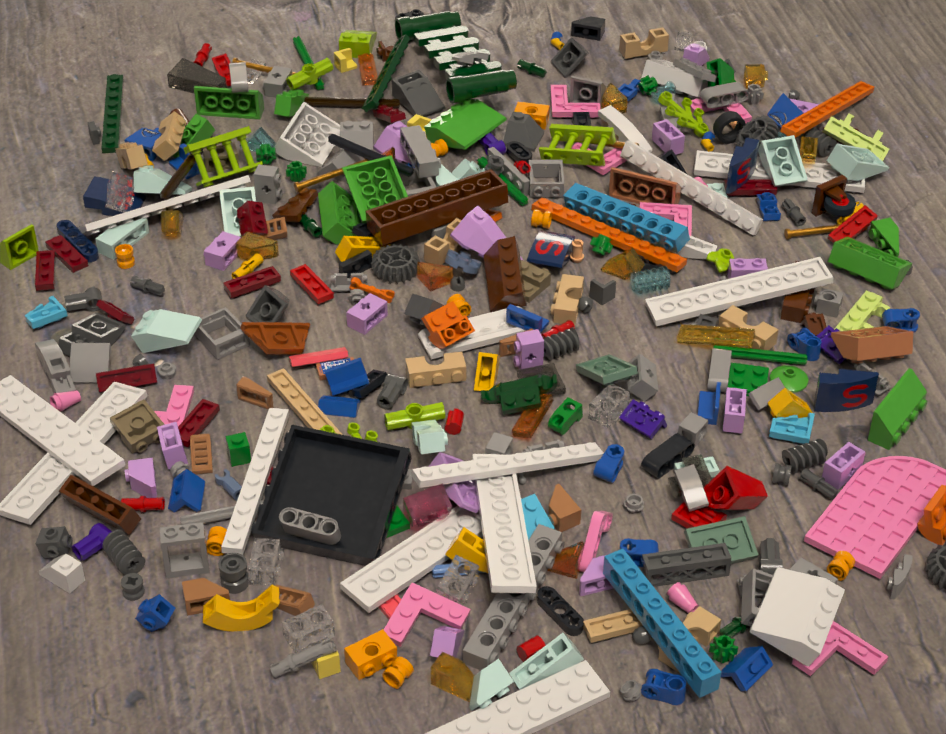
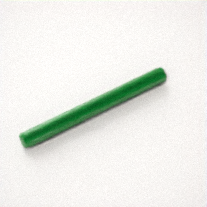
(299, 45)

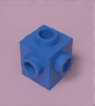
(155, 613)

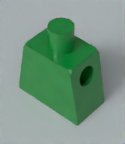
(723, 72)

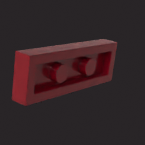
(389, 114)
(754, 187)
(67, 253)
(45, 270)
(252, 281)
(129, 376)
(197, 420)

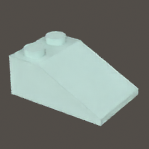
(782, 161)
(855, 162)
(153, 181)
(230, 201)
(164, 330)

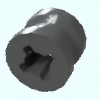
(495, 163)
(781, 474)
(132, 586)

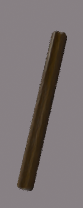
(347, 102)
(178, 176)

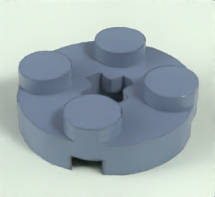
(463, 261)

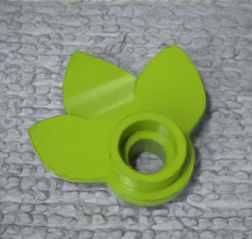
(720, 258)

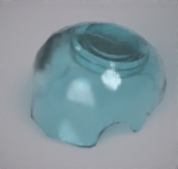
(669, 86)

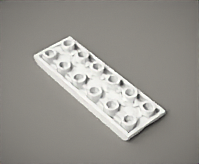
(488, 328)

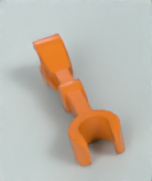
(384, 294)

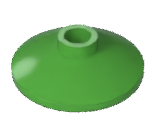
(792, 377)

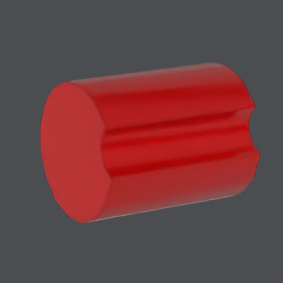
(454, 421)
(530, 647)

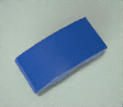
(768, 206)

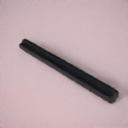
(367, 153)

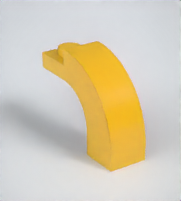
(241, 616)

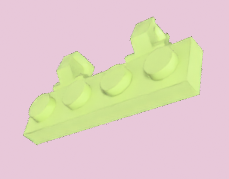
(847, 135)
(867, 305)

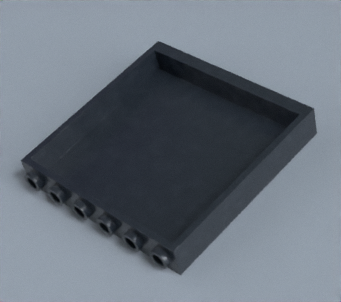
(338, 479)

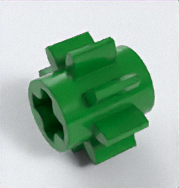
(648, 85)
(265, 153)
(296, 171)
(601, 244)
(723, 649)

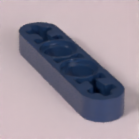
(80, 239)

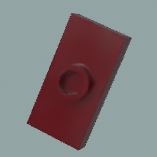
(115, 312)

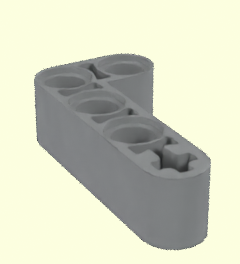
(238, 77)

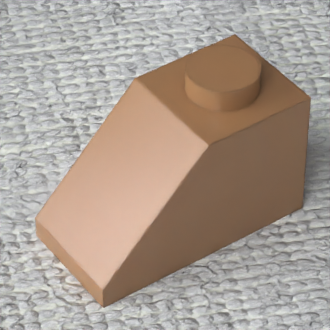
(563, 510)
(199, 592)

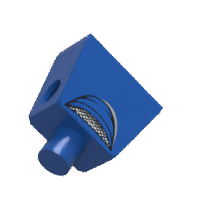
(784, 111)
(147, 139)

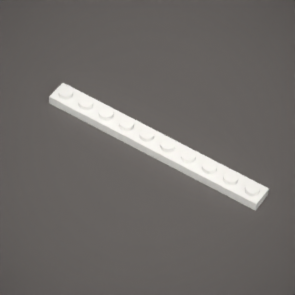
(692, 188)
(506, 464)
(255, 481)

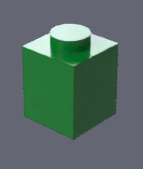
(238, 449)

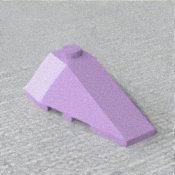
(391, 138)
(477, 232)
(460, 492)

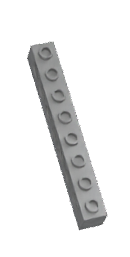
(507, 608)

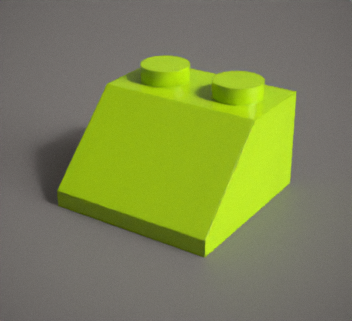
(18, 248)

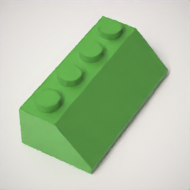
(224, 103)
(337, 213)
(869, 262)
(897, 411)

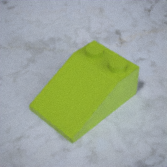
(359, 41)

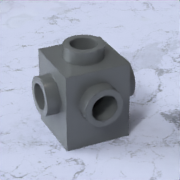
(54, 542)

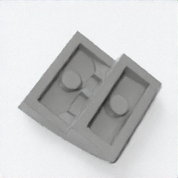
(87, 360)

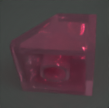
(427, 505)

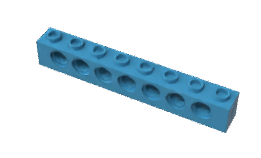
(627, 217)
(662, 623)

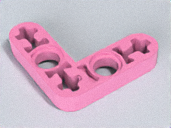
(599, 523)

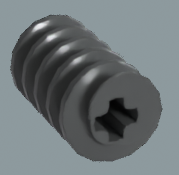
(825, 143)
(560, 343)
(805, 455)
(123, 552)

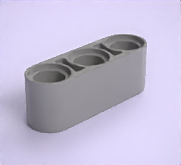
(724, 95)
(719, 369)
(315, 533)

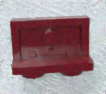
(252, 218)

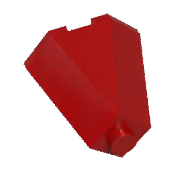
(734, 491)

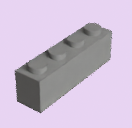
(419, 151)

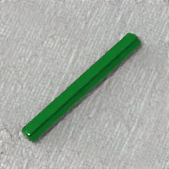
(512, 189)
(766, 355)

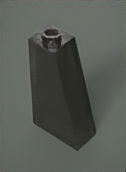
(188, 74)

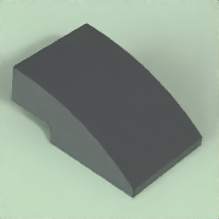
(92, 329)

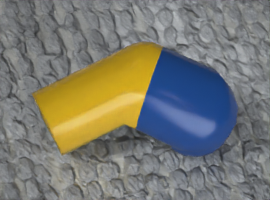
(555, 40)
(706, 141)

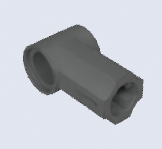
(83, 300)
(393, 387)
(769, 556)

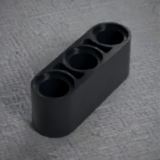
(663, 457)

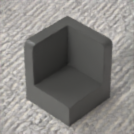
(602, 293)

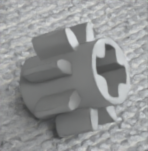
(755, 93)

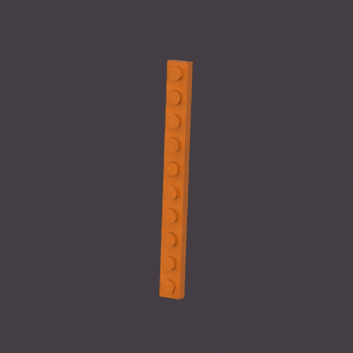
(827, 109)
(618, 238)

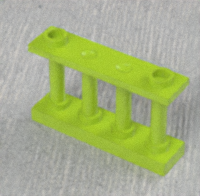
(580, 134)
(210, 145)

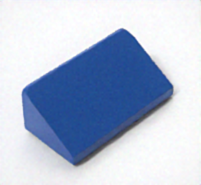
(339, 406)

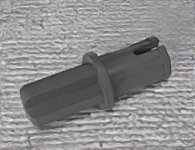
(793, 212)
(147, 285)
(818, 483)

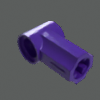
(490, 141)
(91, 543)

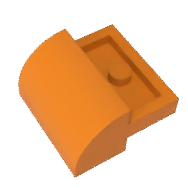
(447, 325)
(933, 522)

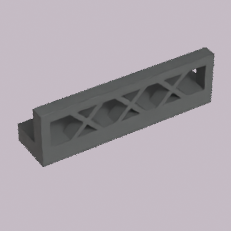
(687, 561)

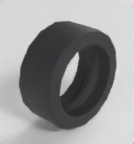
(725, 119)

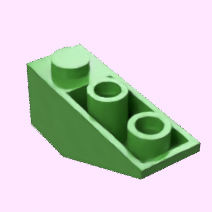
(289, 102)
(195, 131)
(885, 235)

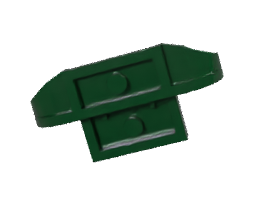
(520, 393)

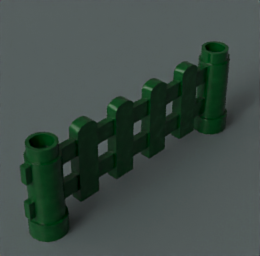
(444, 38)

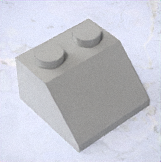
(358, 132)

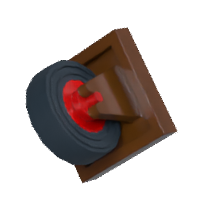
(833, 199)

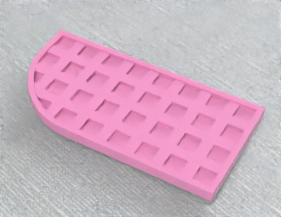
(877, 511)

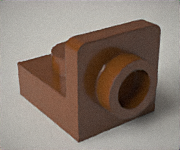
(382, 51)
(814, 323)

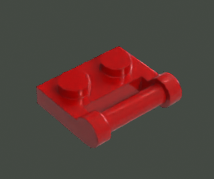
(696, 517)

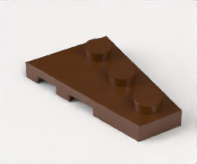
(296, 205)

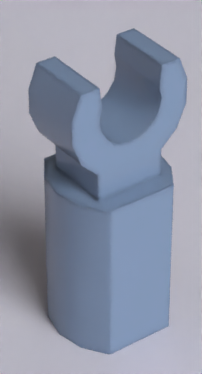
(229, 484)

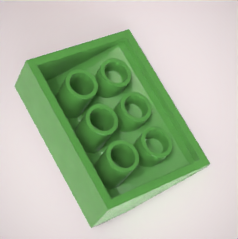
(464, 124)
(374, 184)

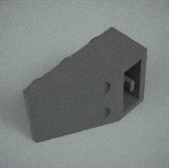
(416, 94)

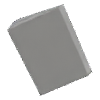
(339, 160)

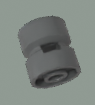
(234, 572)

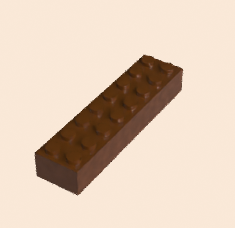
(436, 206)

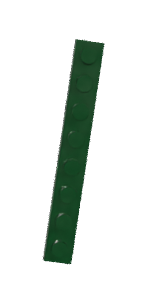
(385, 75)
(112, 113)

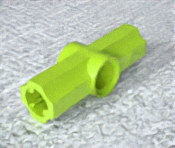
(309, 74)
(414, 413)

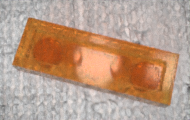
(367, 69)
(530, 419)

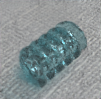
(650, 278)

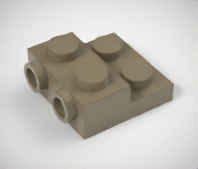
(534, 279)
(137, 426)

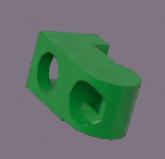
(565, 416)

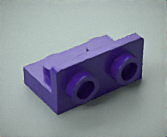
(828, 345)
(643, 419)

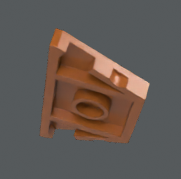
(277, 336)

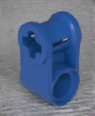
(901, 319)
(805, 343)
(610, 463)
(639, 547)
(665, 687)

